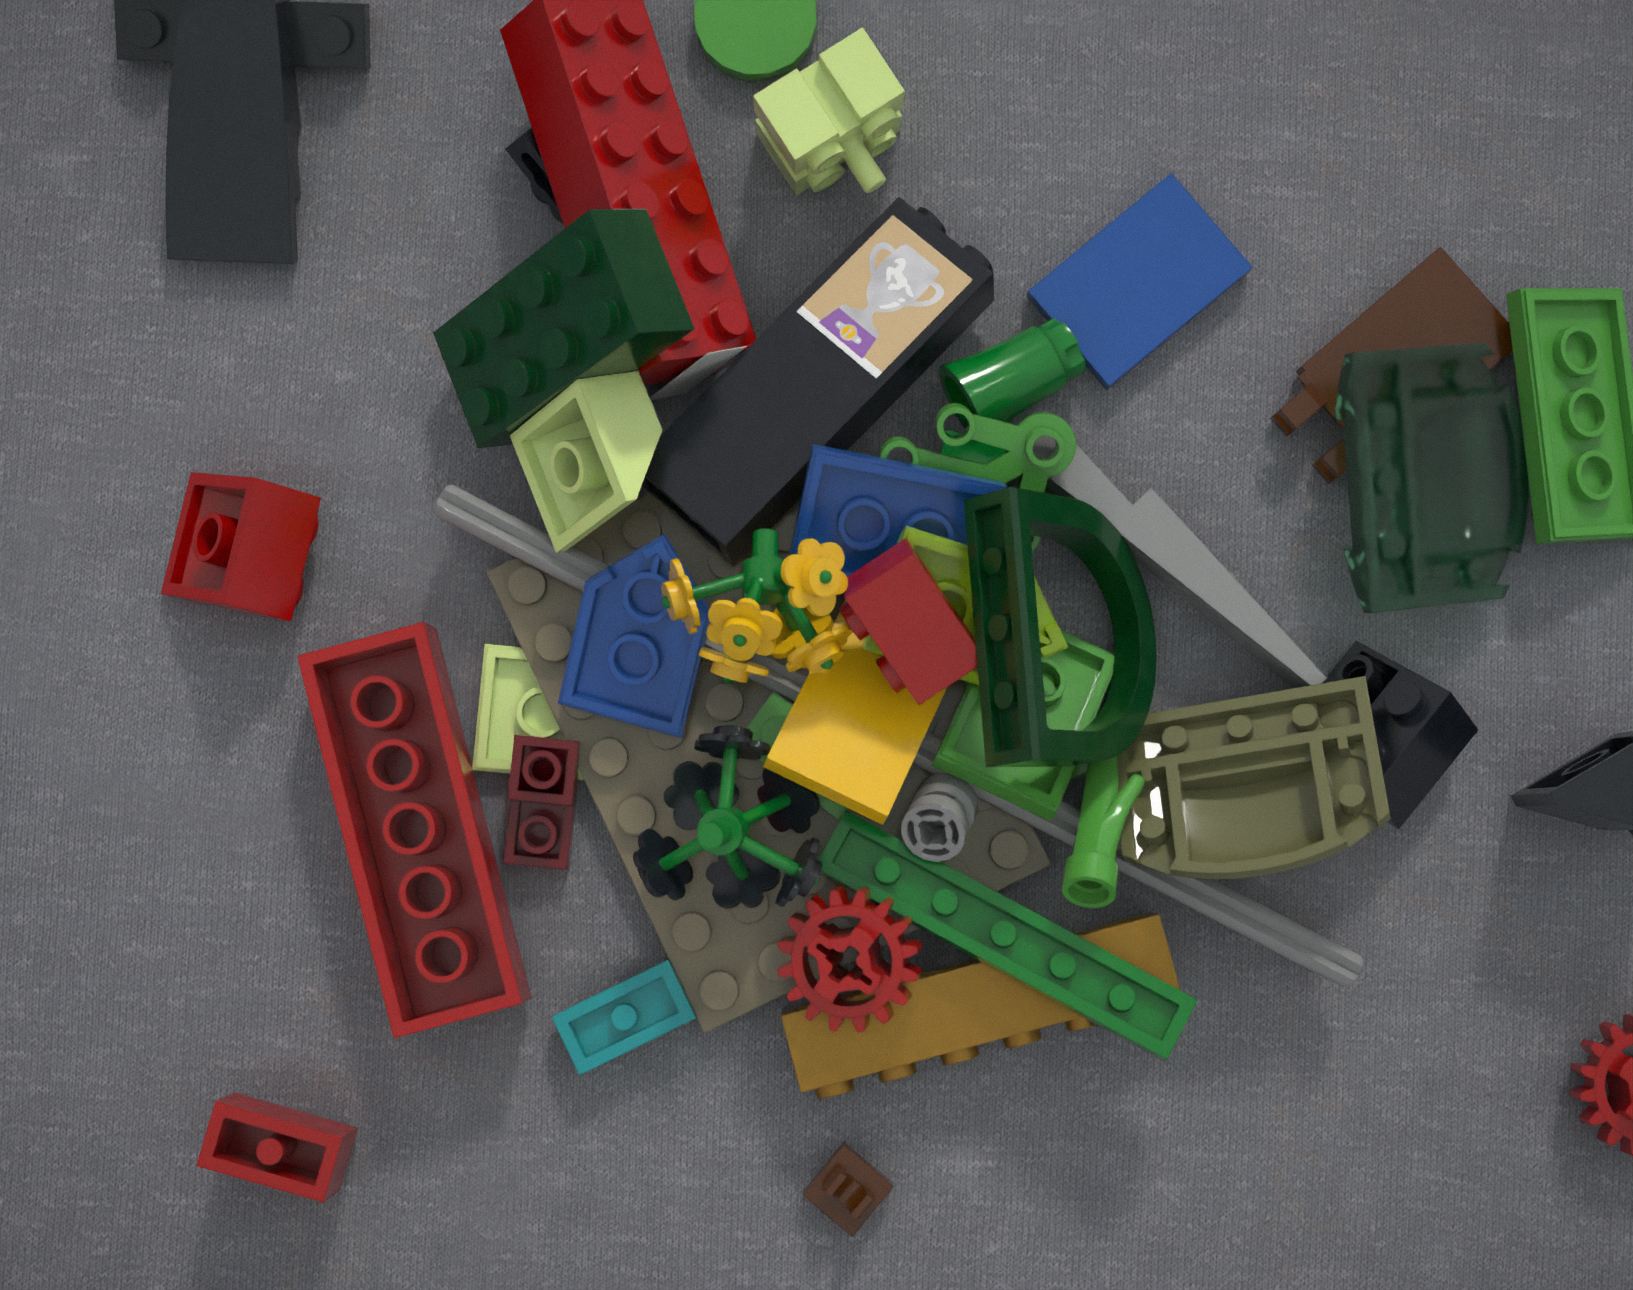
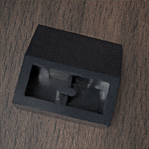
(1415, 725)

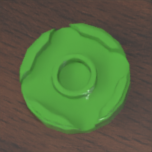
(755, 36)

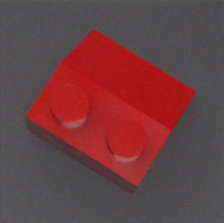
(242, 545)

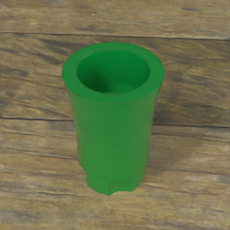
(1014, 372)

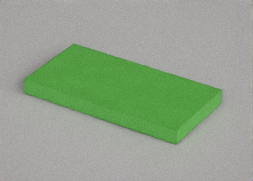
(1575, 411)

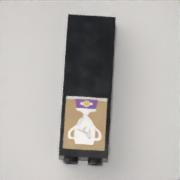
(818, 376)

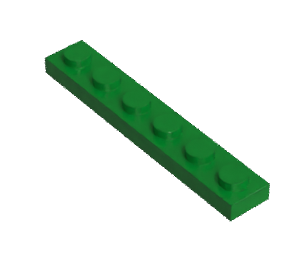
(1008, 937)

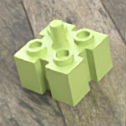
(832, 114)

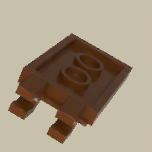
(1424, 309)

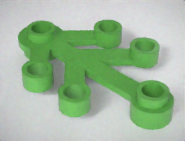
(1014, 438)

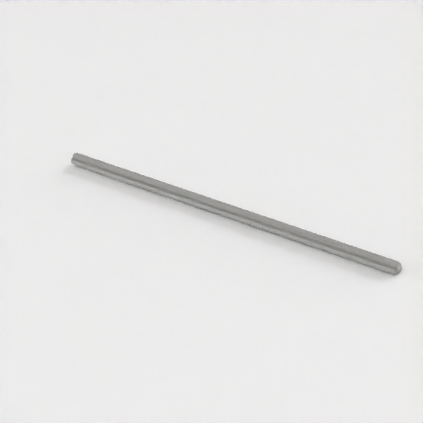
(1202, 895)

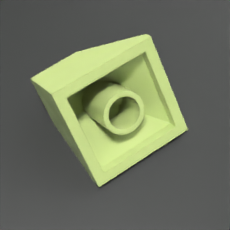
(588, 453)

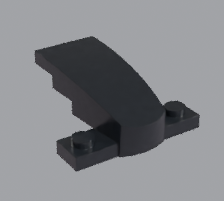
(237, 112)

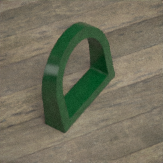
(1008, 629)

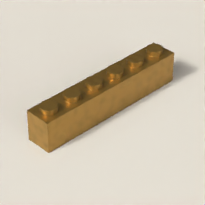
(954, 1013)

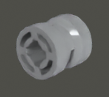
(939, 817)

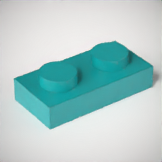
(624, 1017)

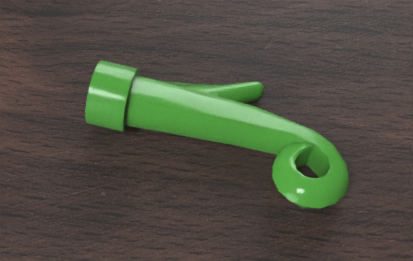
(1091, 869)

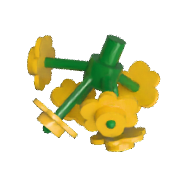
(796, 628)

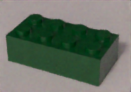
(571, 311)

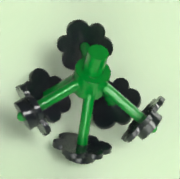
(705, 802)

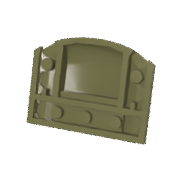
(1255, 782)

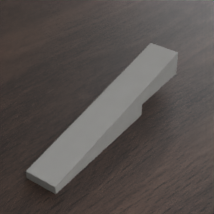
(1183, 564)

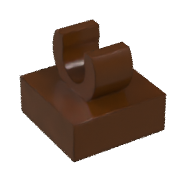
(848, 1189)

